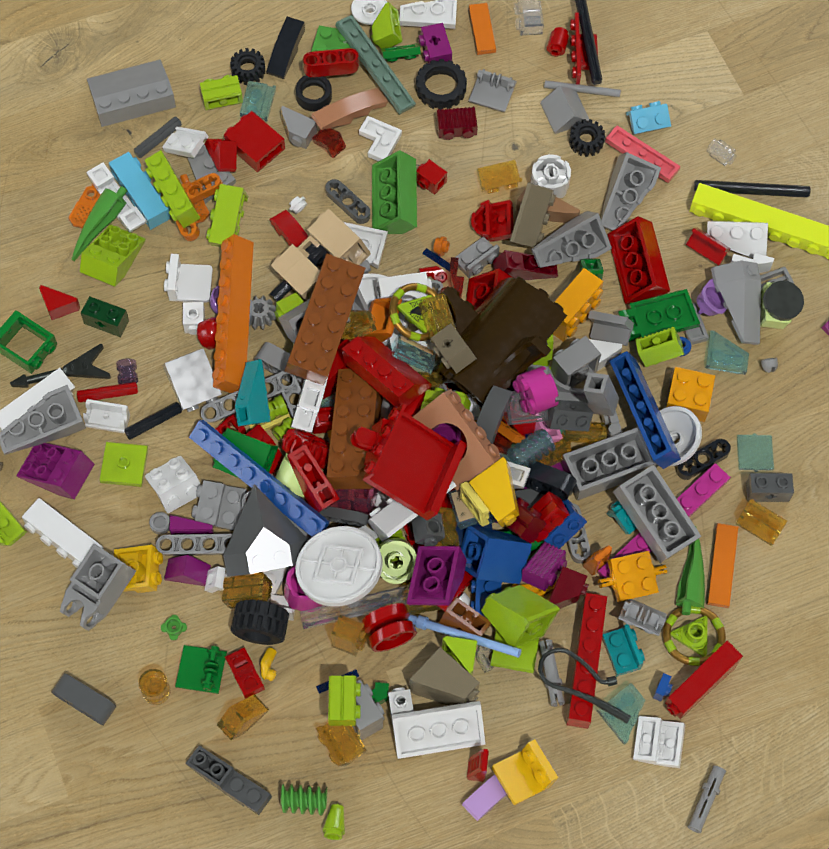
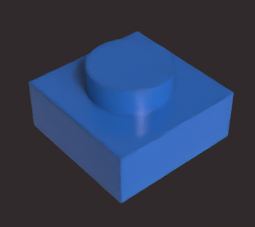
(663, 688)

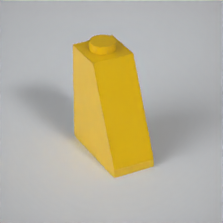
(497, 492)

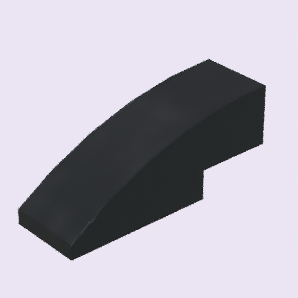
(286, 47)

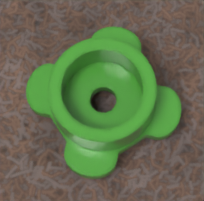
(173, 621)

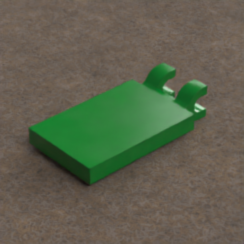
(661, 313)

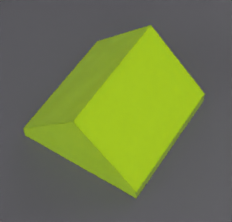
(461, 651)

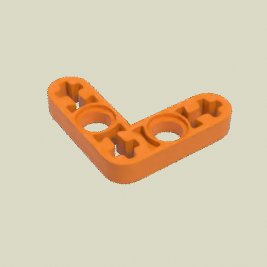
(210, 190)

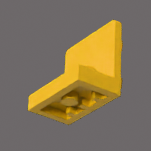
(525, 773)

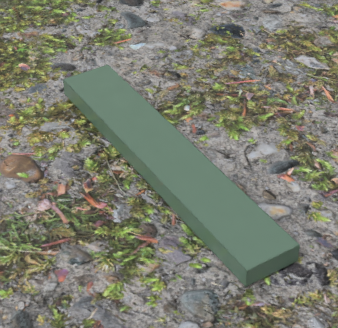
(375, 64)

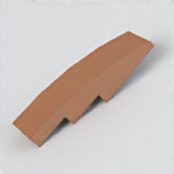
(348, 108)

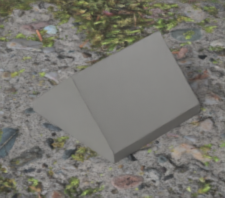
(563, 109)

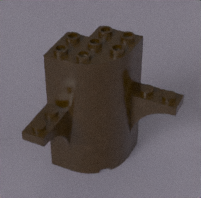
(503, 334)

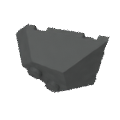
(262, 538)

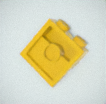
(146, 563)

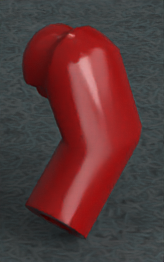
(435, 273)

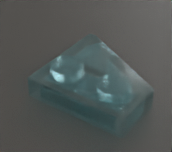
(725, 355)
(628, 701)

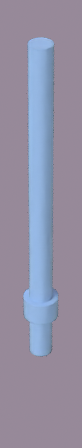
(424, 623)

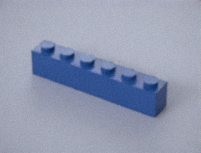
(645, 410)

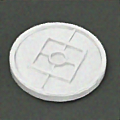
(339, 566)

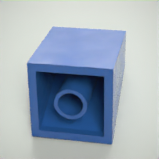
(494, 554)

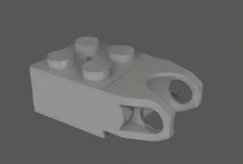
(96, 586)

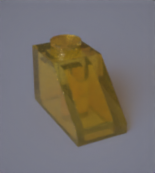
(242, 716)

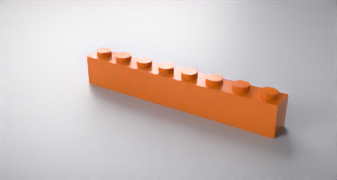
(233, 313)

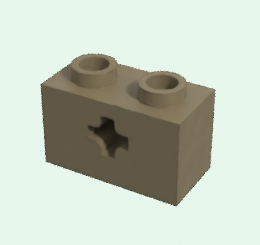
(453, 348)

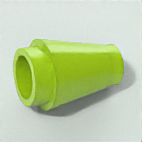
(334, 824)

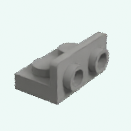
(477, 257)

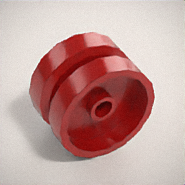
(389, 627)

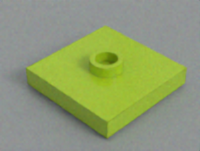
(123, 464)

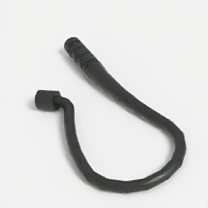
(610, 681)

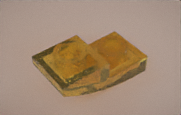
(562, 447)

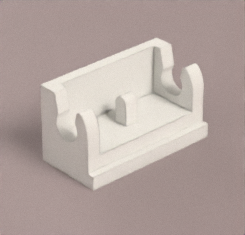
(106, 416)

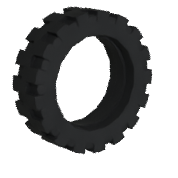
(445, 68)

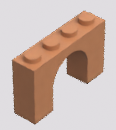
(479, 453)

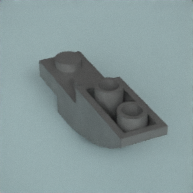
(228, 780)

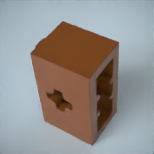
(465, 618)

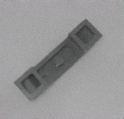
(493, 411)

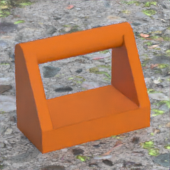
(383, 322)

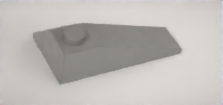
(46, 421)

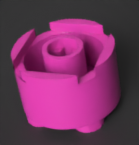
(536, 390)
(295, 596)

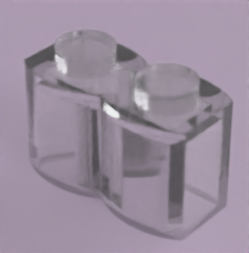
(529, 17)

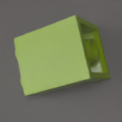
(519, 614)

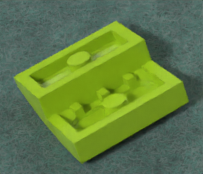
(524, 663)

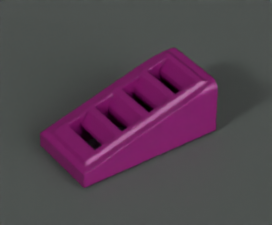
(185, 526)

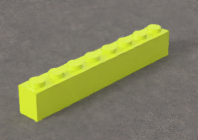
(782, 225)

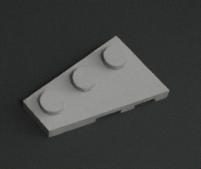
(204, 165)

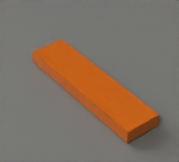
(722, 565)

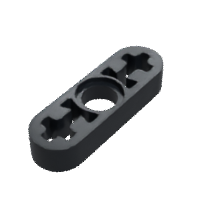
(708, 451)

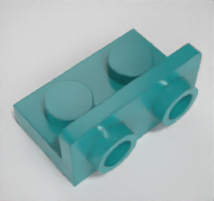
(623, 650)

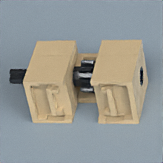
(302, 265)

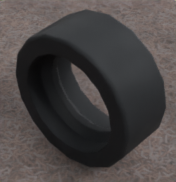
(313, 104)

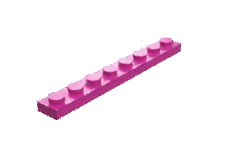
(690, 501)

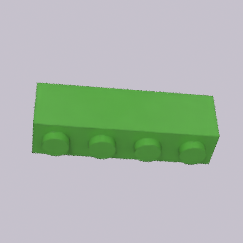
(394, 194)

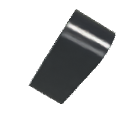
(549, 479)

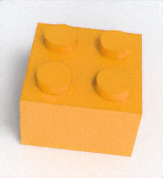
(691, 391)

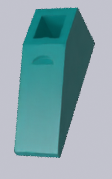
(252, 396)

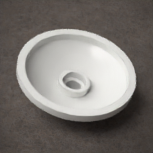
(684, 426)

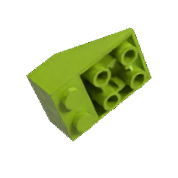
(111, 255)

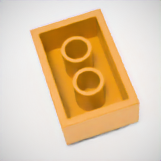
(577, 302)

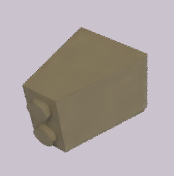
(444, 681)

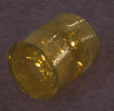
(154, 686)

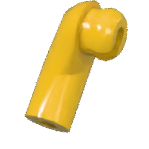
(266, 671)

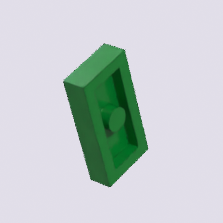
(392, 53)

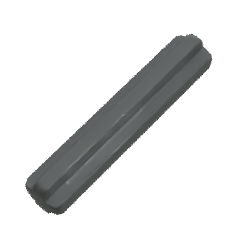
(157, 137)

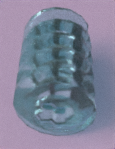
(531, 448)

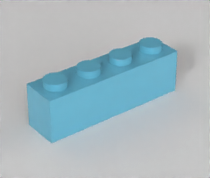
(139, 189)

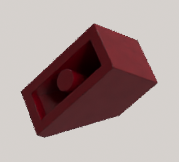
(569, 588)

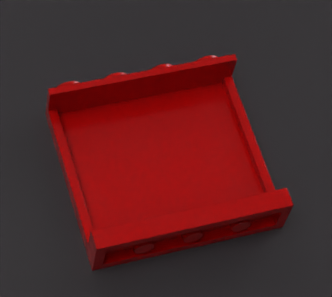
(413, 464)

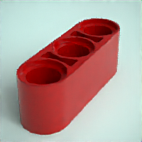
(331, 62)

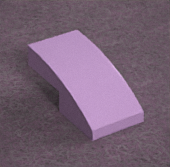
(484, 798)

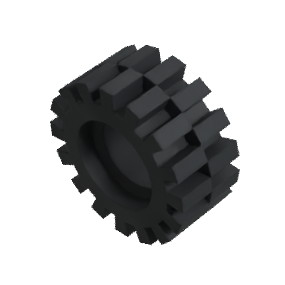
(248, 57)
(587, 128)

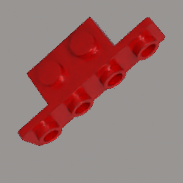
(579, 53)

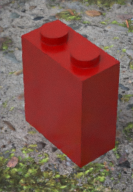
(255, 141)

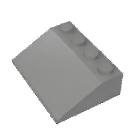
(131, 93)

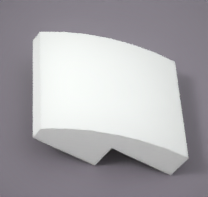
(659, 742)

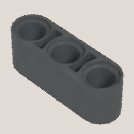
(83, 699)

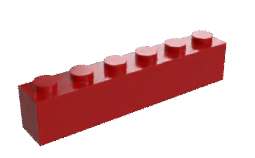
(589, 650)

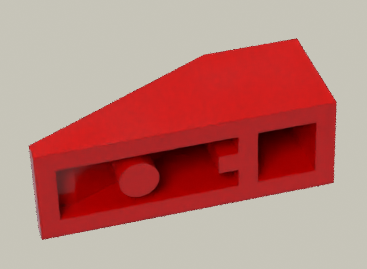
(312, 480)

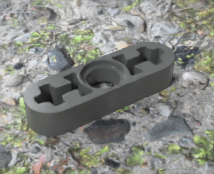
(345, 193)
(345, 516)

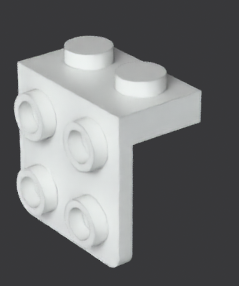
(187, 281)
(174, 483)

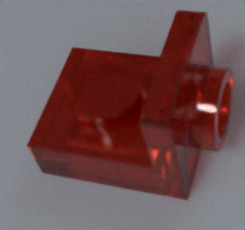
(330, 140)

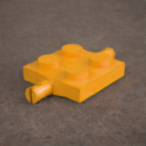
(632, 576)

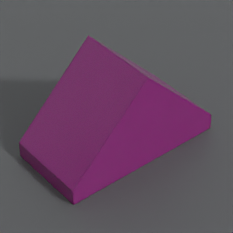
(187, 570)

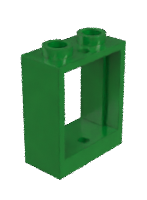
(11, 328)

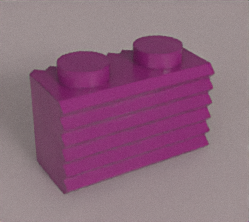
(544, 566)

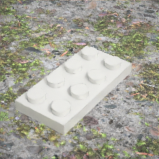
(438, 729)

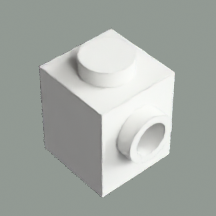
(192, 315)
(400, 701)

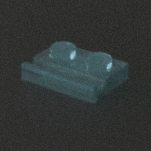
(258, 99)

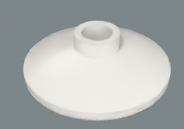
(361, 8)

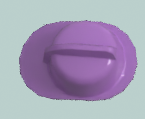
(710, 301)

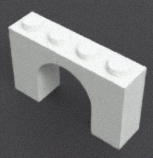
(388, 286)

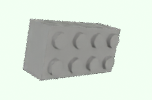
(607, 463)
(656, 513)

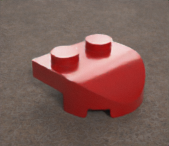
(494, 220)

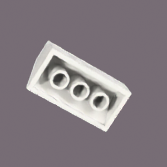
(392, 517)

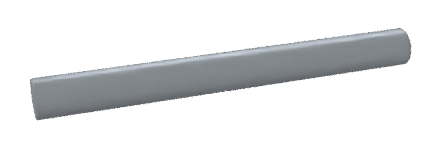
(584, 88)

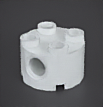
(552, 174)

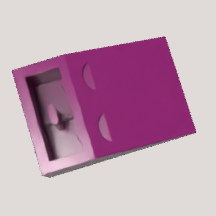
(56, 469)

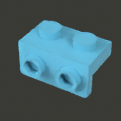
(649, 118)

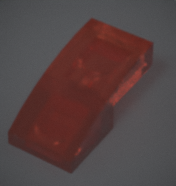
(456, 281)

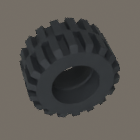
(260, 622)

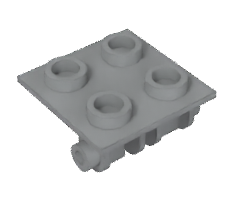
(492, 90)
(643, 616)

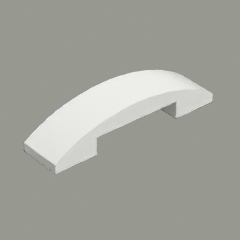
(129, 216)

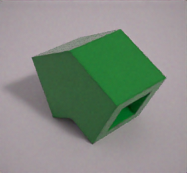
(380, 693)

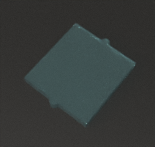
(755, 452)

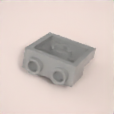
(218, 505)

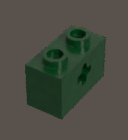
(104, 316)

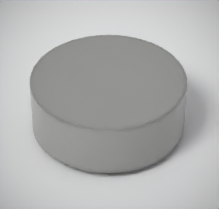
(160, 523)

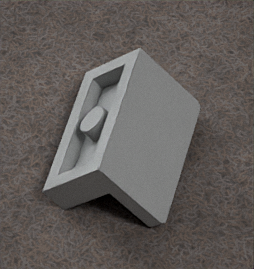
(610, 327)

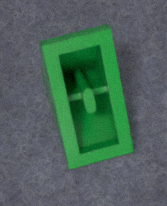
(593, 266)

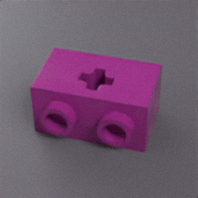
(435, 43)

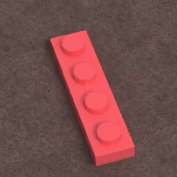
(626, 142)

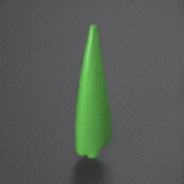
(101, 215)
(692, 582)

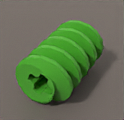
(303, 800)

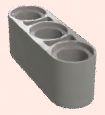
(275, 361)

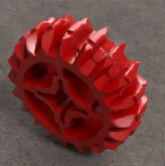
(318, 447)

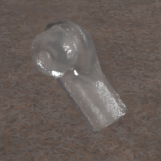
(482, 654)

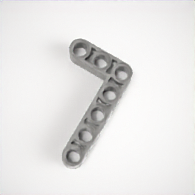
(279, 388)
(198, 540)

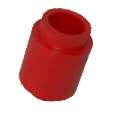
(558, 41)

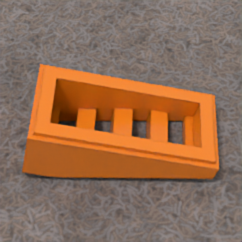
(597, 560)

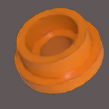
(441, 246)

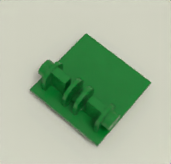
(201, 669)

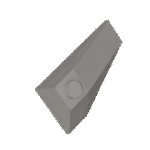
(627, 188)
(576, 240)
(741, 291)

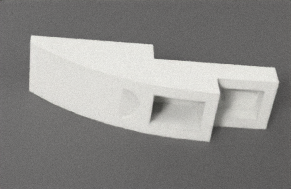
(308, 406)

